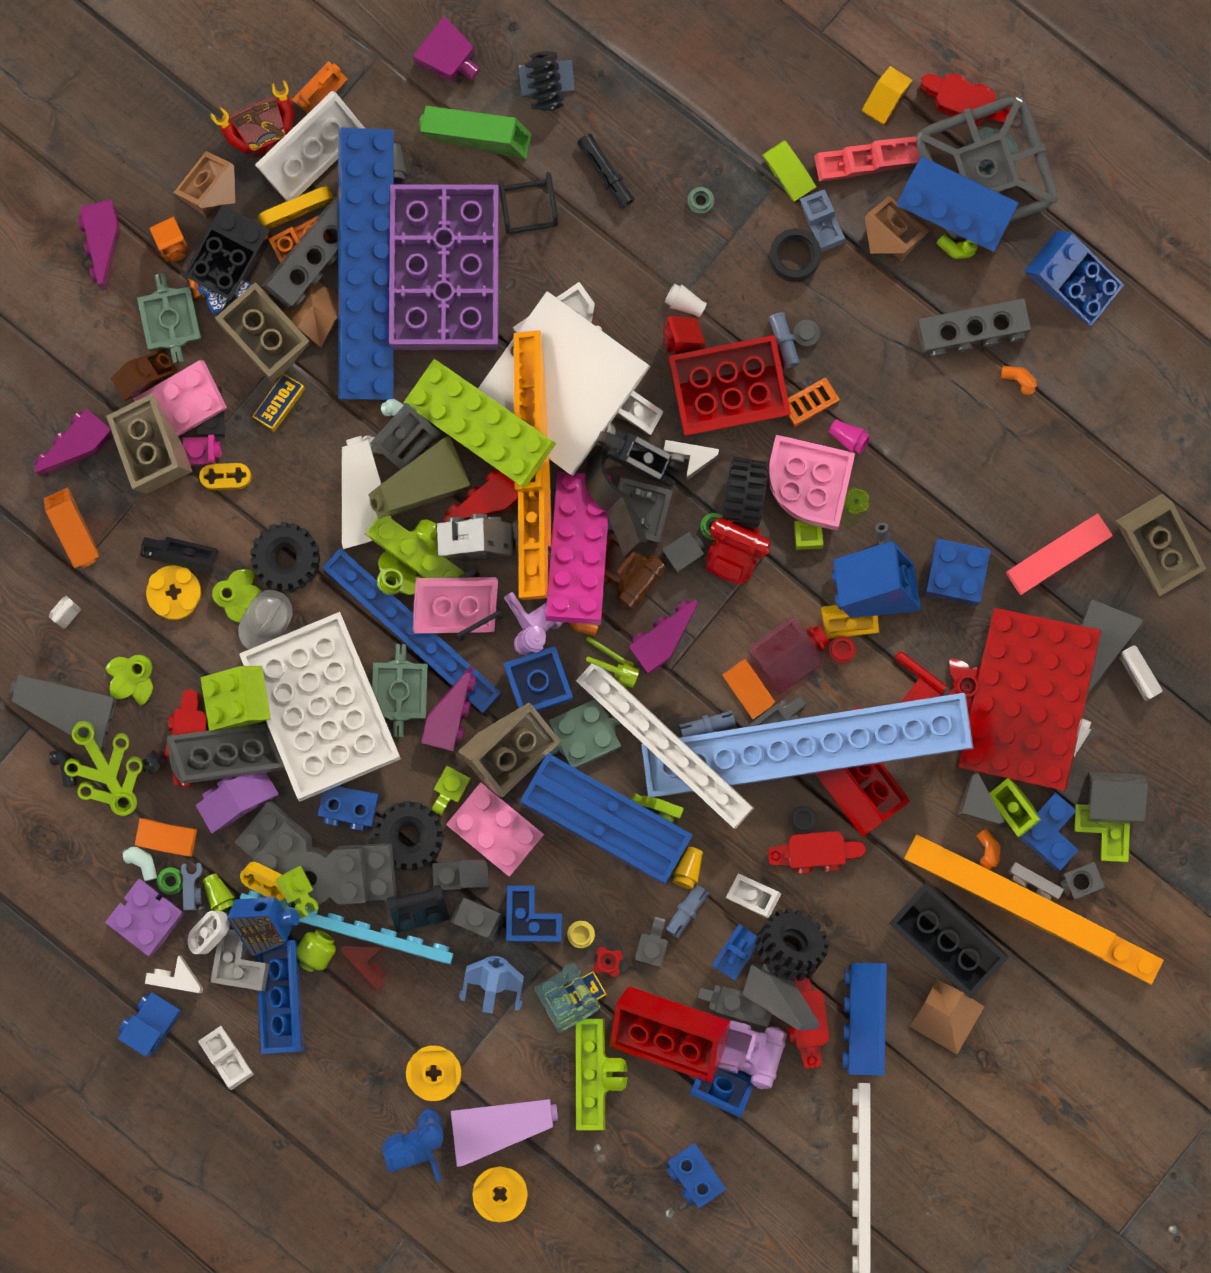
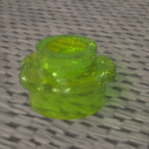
(855, 493)

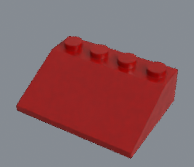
(729, 385)

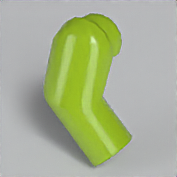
(957, 250)

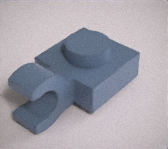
(191, 894)

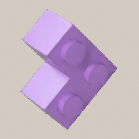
(234, 799)

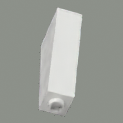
(358, 480)

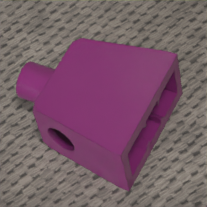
(447, 53)

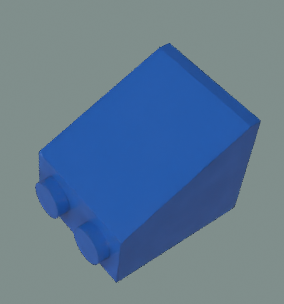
(876, 582)

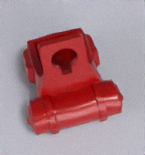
(735, 551)

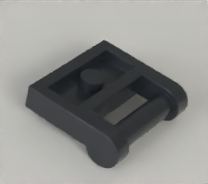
(418, 909)

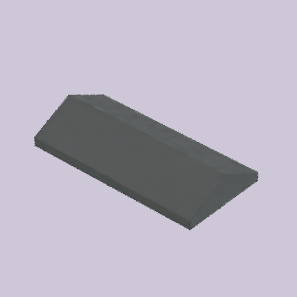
(223, 753)

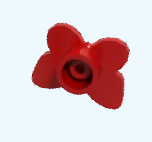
(964, 680)

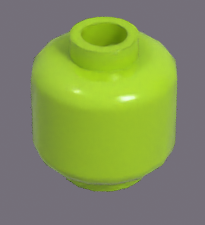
(315, 950)

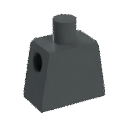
(477, 919)

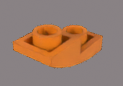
(286, 240)
(165, 837)

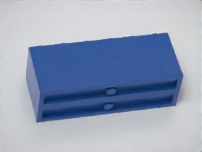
(605, 819)

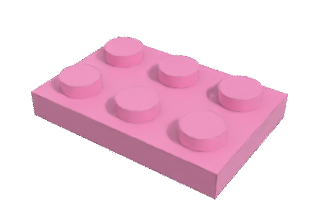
(188, 397)
(454, 604)
(495, 829)

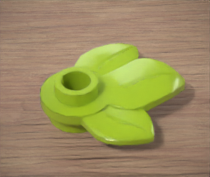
(398, 573)
(241, 592)
(128, 681)

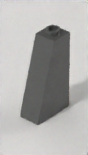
(1116, 632)
(65, 706)

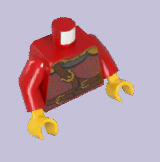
(260, 125)

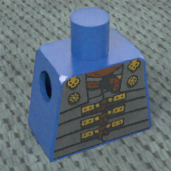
(261, 923)

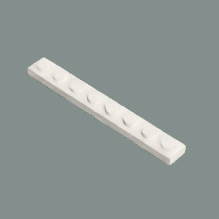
(665, 745)
(861, 1178)

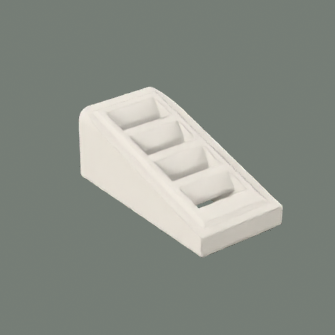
(64, 612)

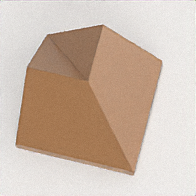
(208, 184)
(893, 229)
(316, 314)
(946, 1016)

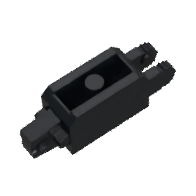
(639, 456)

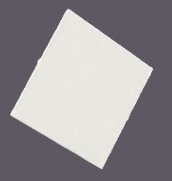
(584, 379)

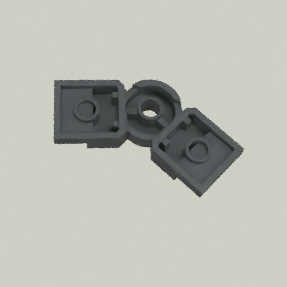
(346, 874)

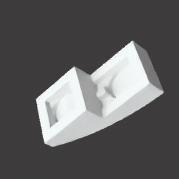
(225, 1057)

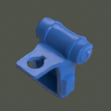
(415, 1146)

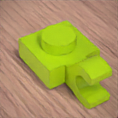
(450, 787)

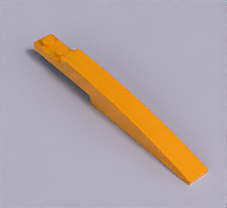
(534, 500)
(1034, 909)

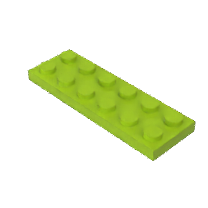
(480, 423)

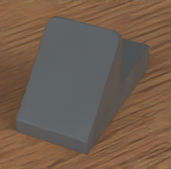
(461, 874)

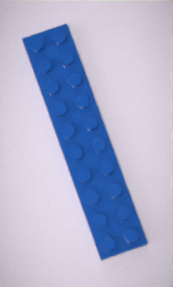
(364, 263)

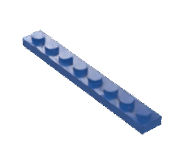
(400, 622)

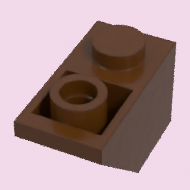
(143, 374)

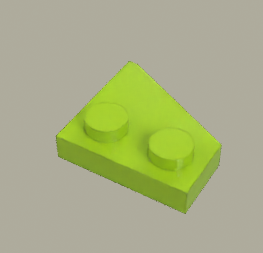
(662, 808)

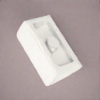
(1140, 673)

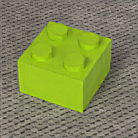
(235, 697)

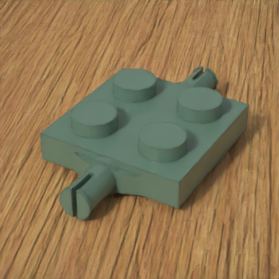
(169, 318)
(401, 689)
(585, 734)

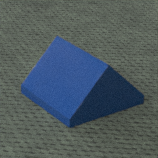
(727, 1091)

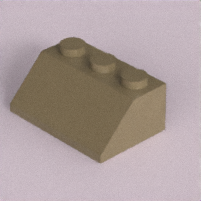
(263, 332)

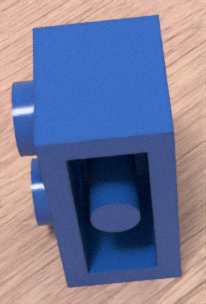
(348, 806)
(695, 1175)

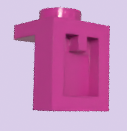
(202, 450)

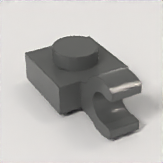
(652, 946)

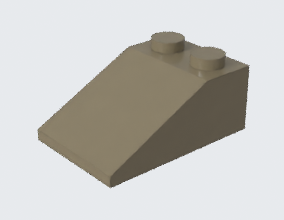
(148, 445)
(1161, 544)
(509, 749)

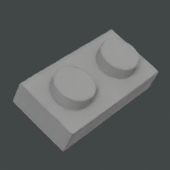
(1024, 877)

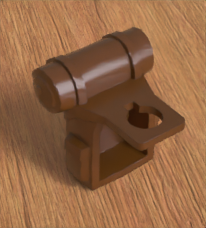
(631, 575)

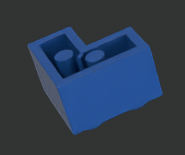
(1044, 836)
(524, 923)
(151, 1024)

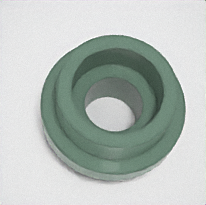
(700, 192)

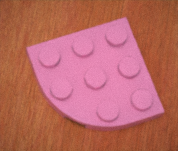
(810, 480)

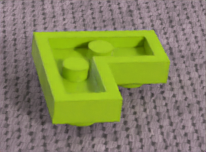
(1114, 836)

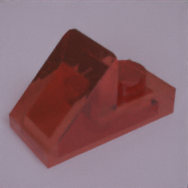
(360, 958)

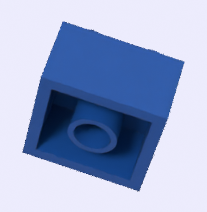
(957, 572)
(539, 680)

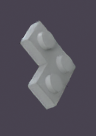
(233, 970)

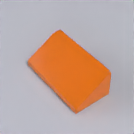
(749, 689)

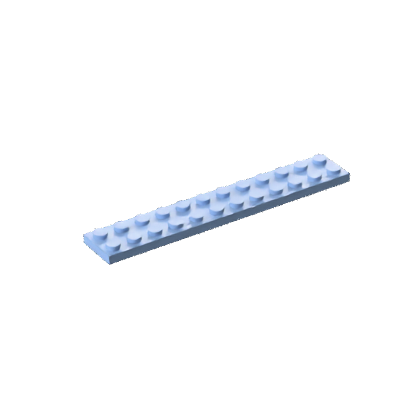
(822, 743)

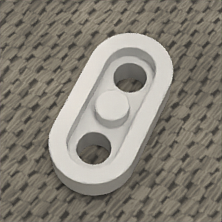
(208, 932)

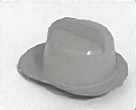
(265, 618)

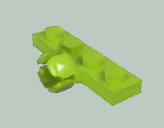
(414, 548)
(594, 1074)

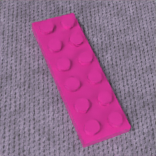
(576, 554)

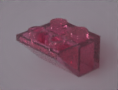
(785, 655)

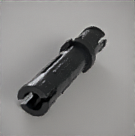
(612, 180)

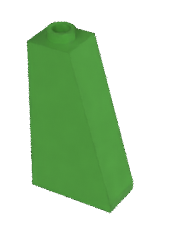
(476, 131)

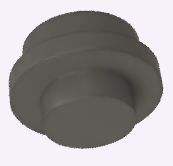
(806, 333)

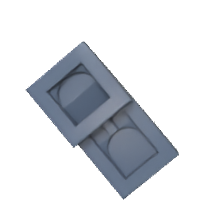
(822, 220)

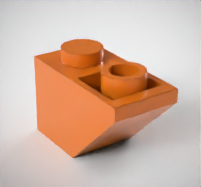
(170, 240)

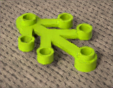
(104, 772)

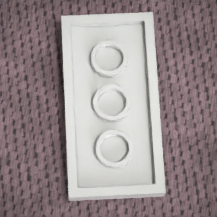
(307, 148)

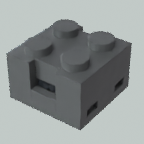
(475, 538)

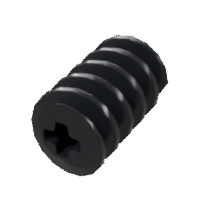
(545, 82)

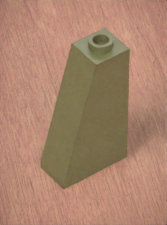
(423, 481)

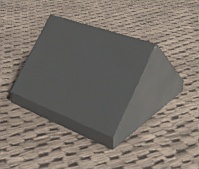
(1117, 797)
(978, 804)

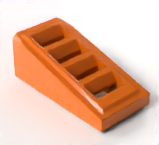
(796, 420)

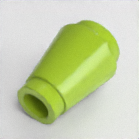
(218, 894)

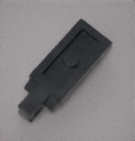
(180, 553)

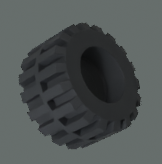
(745, 492)

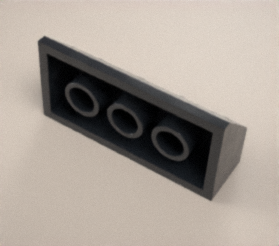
(948, 939)

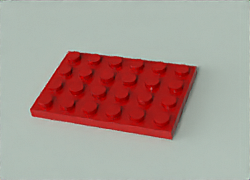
(1030, 698)

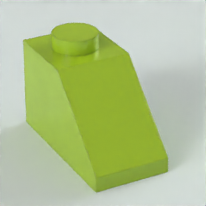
(1015, 807)

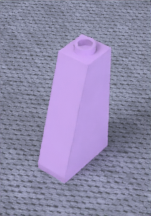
(492, 1128)

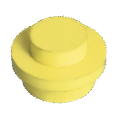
(581, 934)

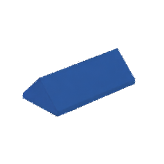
(281, 1001)

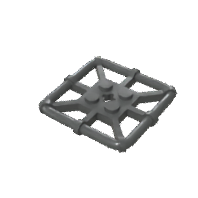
(995, 151)

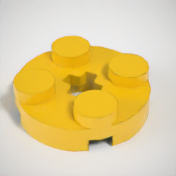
(186, 601)
(422, 1062)
(515, 1194)

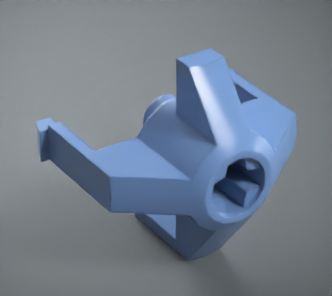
(494, 976)

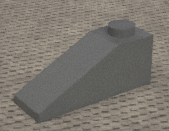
(779, 997)

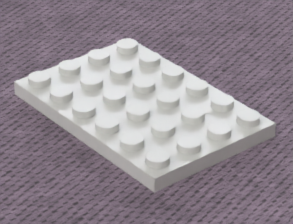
(322, 707)

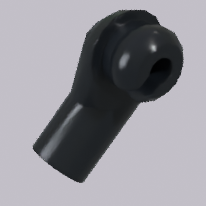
(60, 757)

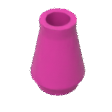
(852, 437)

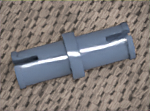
(784, 340)
(708, 724)
(686, 911)

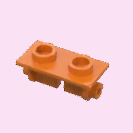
(324, 82)

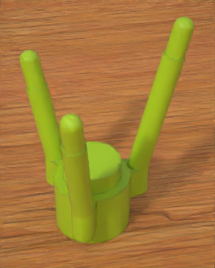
(625, 674)

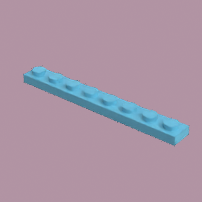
(361, 931)

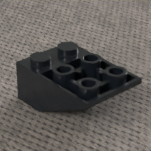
(228, 252)

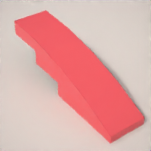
(867, 159)
(1059, 554)

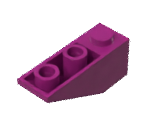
(102, 233)
(79, 442)
(659, 644)
(445, 718)

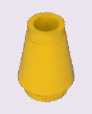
(688, 869)

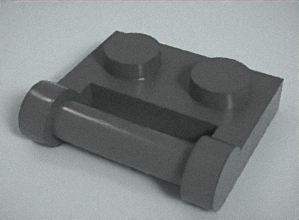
(400, 433)

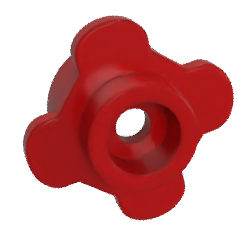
(818, 637)
(604, 954)

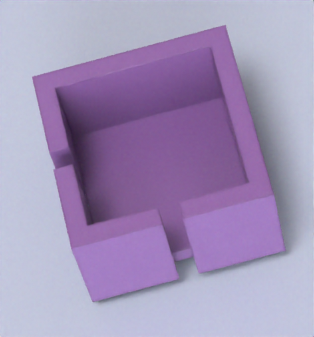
(144, 918)

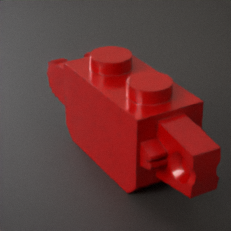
(956, 94)
(187, 720)
(814, 851)
(811, 1041)

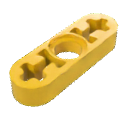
(296, 207)

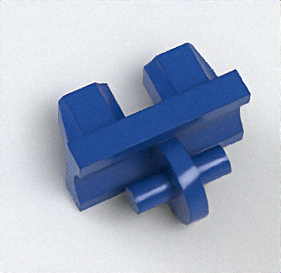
(736, 952)

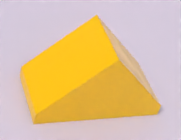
(886, 95)

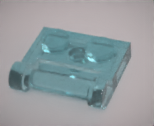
(558, 1002)

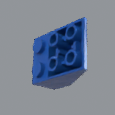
(1074, 276)

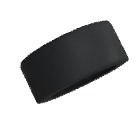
(809, 240)

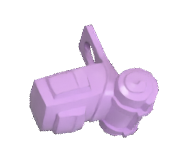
(534, 626)
(754, 1053)

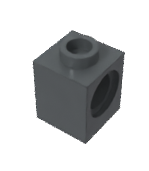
(684, 552)
(1092, 876)

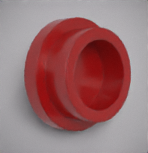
(842, 649)

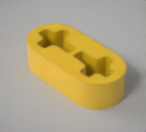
(225, 470)
(262, 880)

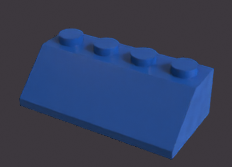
(957, 204)
(866, 1019)

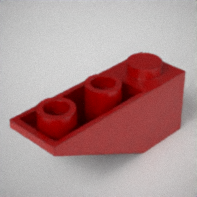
(682, 335)
(493, 498)

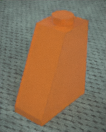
(71, 528)

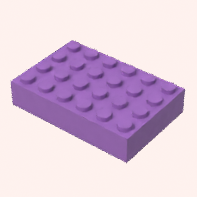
(444, 267)

